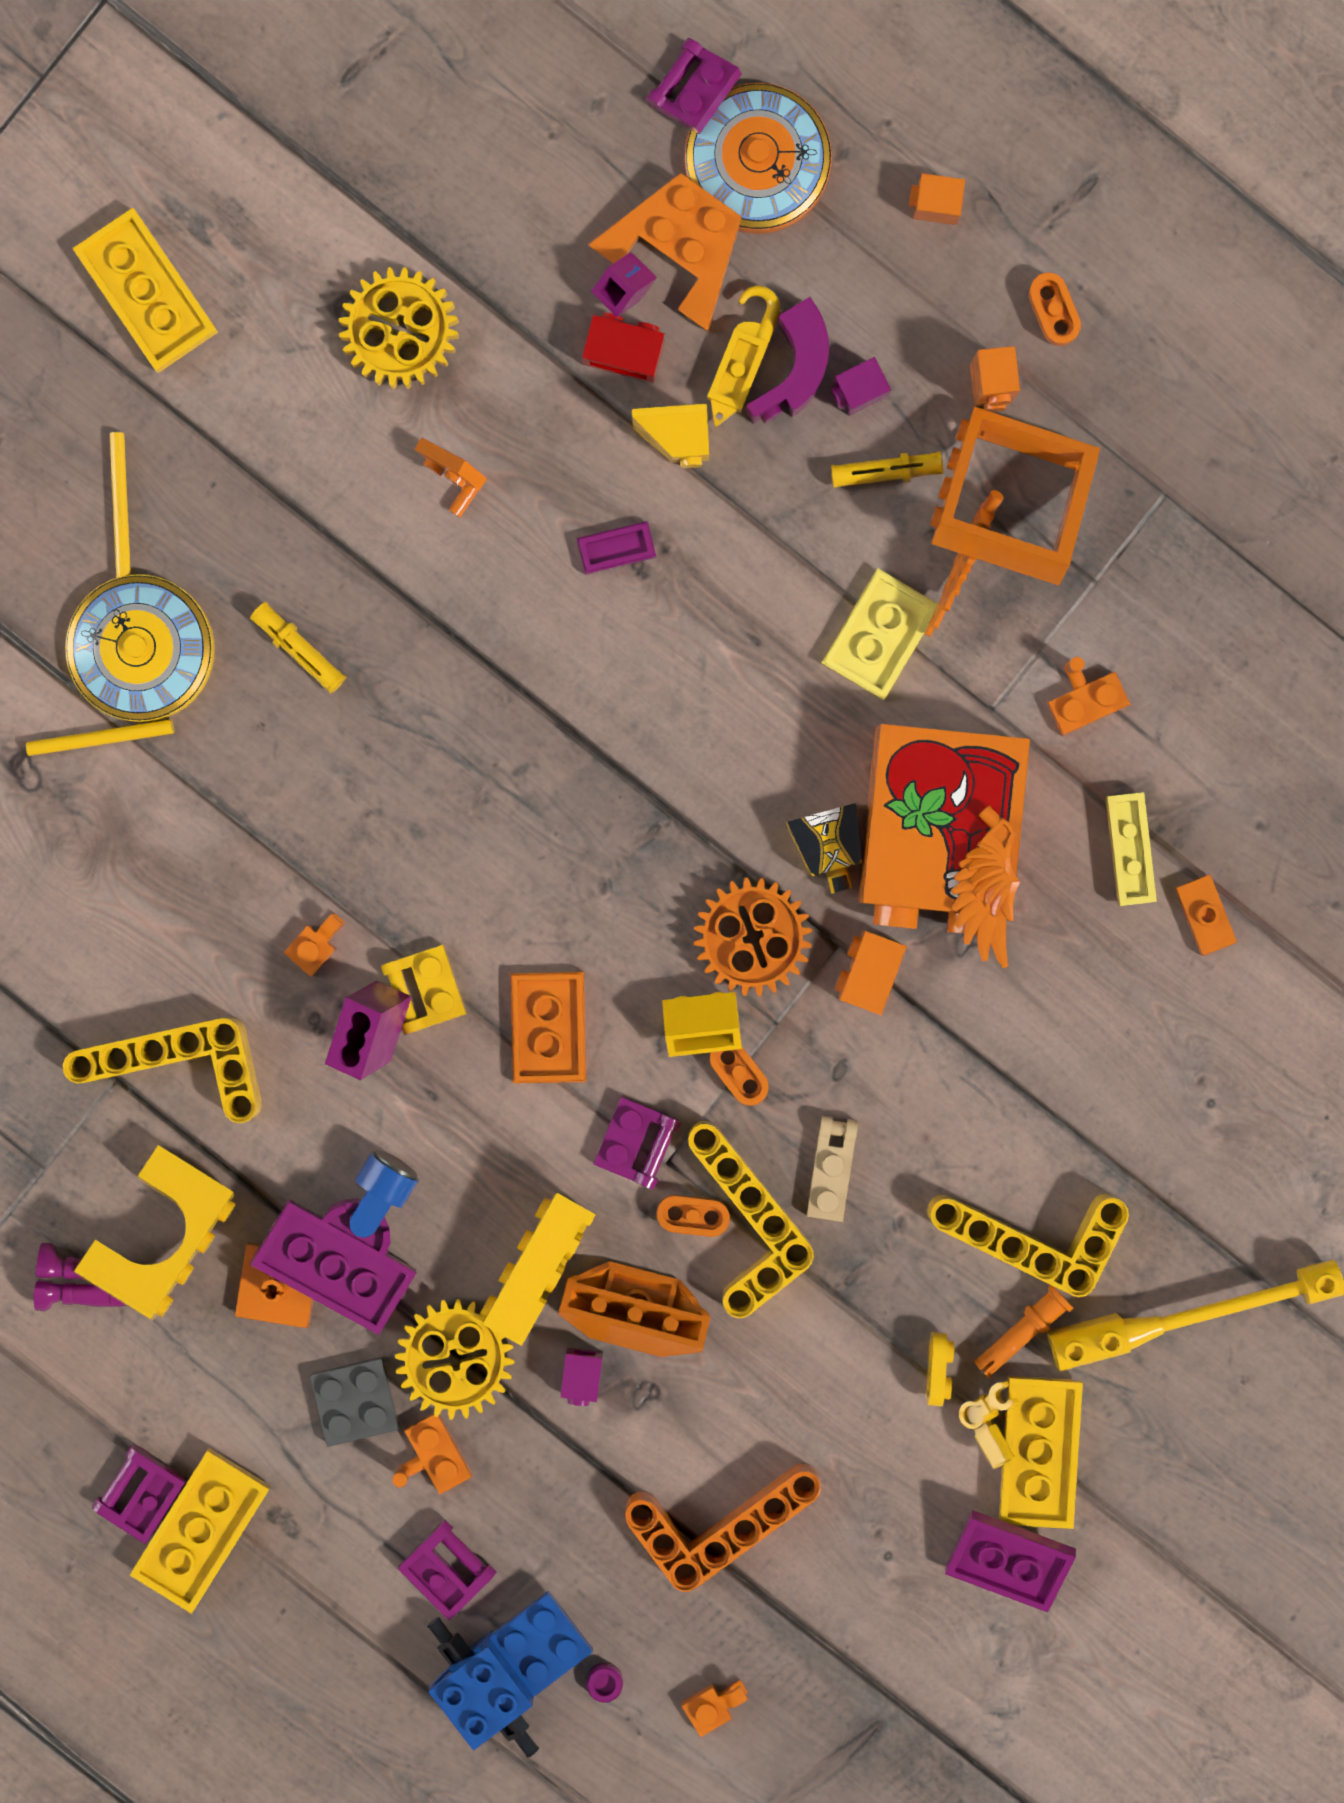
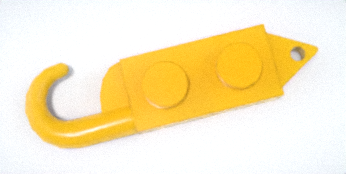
(743, 357)

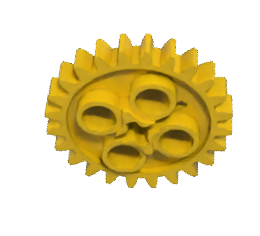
(412, 298)
(461, 1392)

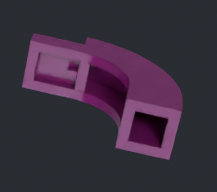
(810, 346)

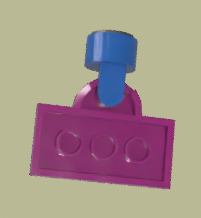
(344, 1252)

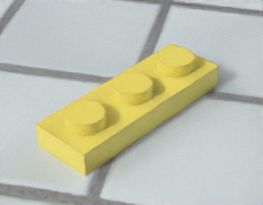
(1130, 849)

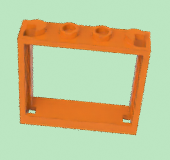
(1003, 549)

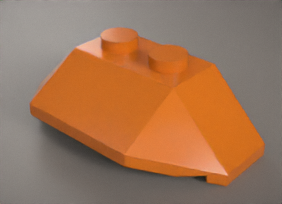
(635, 1310)

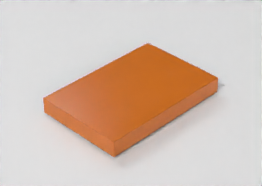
(548, 1027)

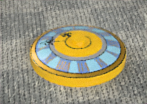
(140, 648)

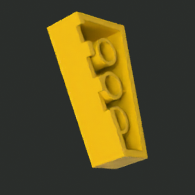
(537, 1268)

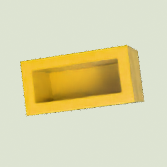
(701, 1024)

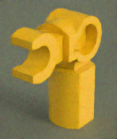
(978, 1416)

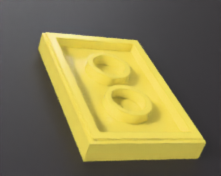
(880, 634)

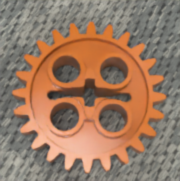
(783, 924)

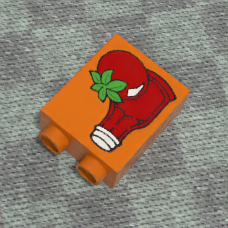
(926, 813)

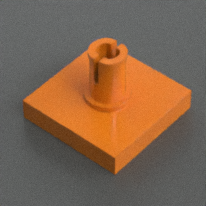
(268, 1298)

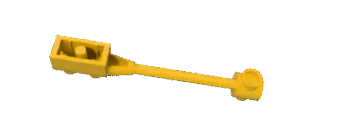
(1115, 1336)

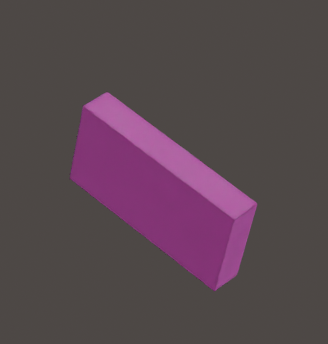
(616, 548)

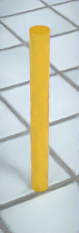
(120, 504)
(100, 737)

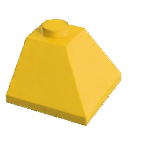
(675, 432)

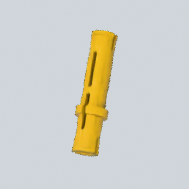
(931, 465)
(287, 637)

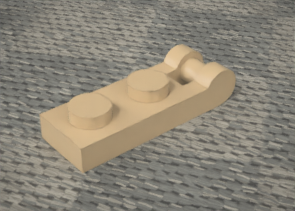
(831, 1170)

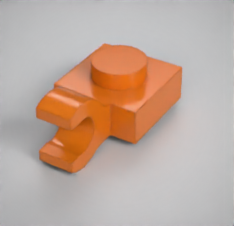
(313, 947)
(710, 1708)

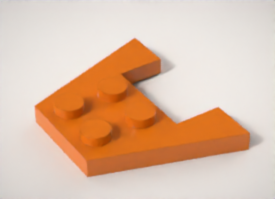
(687, 228)

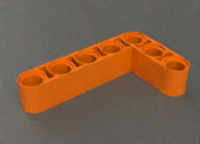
(723, 1531)

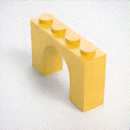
(149, 1286)

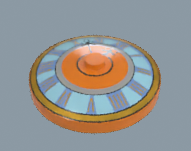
(762, 156)

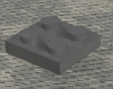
(354, 1401)

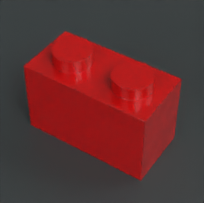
(623, 347)

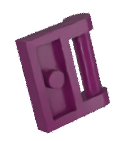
(702, 92)
(626, 1136)
(148, 1502)
(438, 1579)

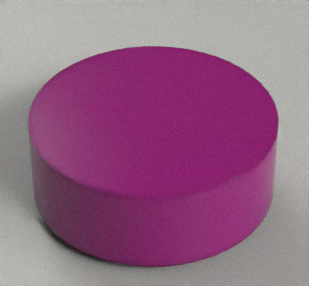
(604, 1682)

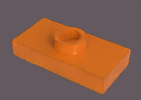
(1205, 915)

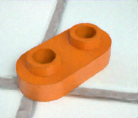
(1055, 310)
(737, 1073)
(692, 1217)

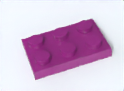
(1010, 1561)

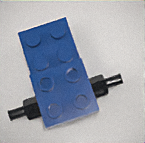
(505, 1670)

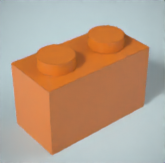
(994, 378)
(870, 971)

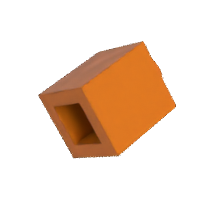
(937, 198)

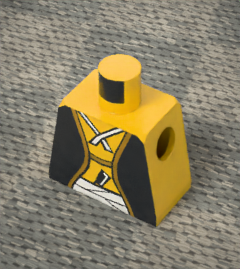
(829, 844)

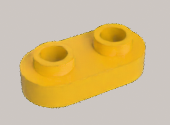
(940, 1353)

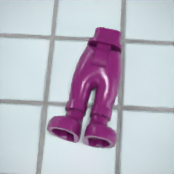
(48, 1292)

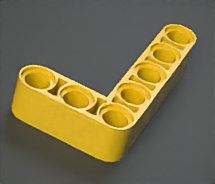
(173, 1052)
(756, 1215)
(1031, 1247)

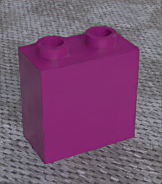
(368, 1030)

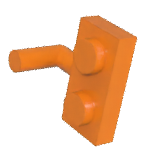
(456, 471)
(1086, 701)
(435, 1453)

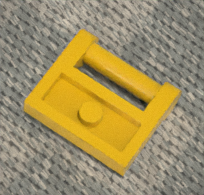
(435, 985)

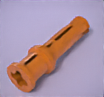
(1036, 1320)

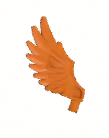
(963, 563)
(987, 888)

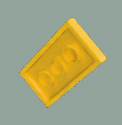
(145, 290)
(1044, 1438)
(200, 1530)

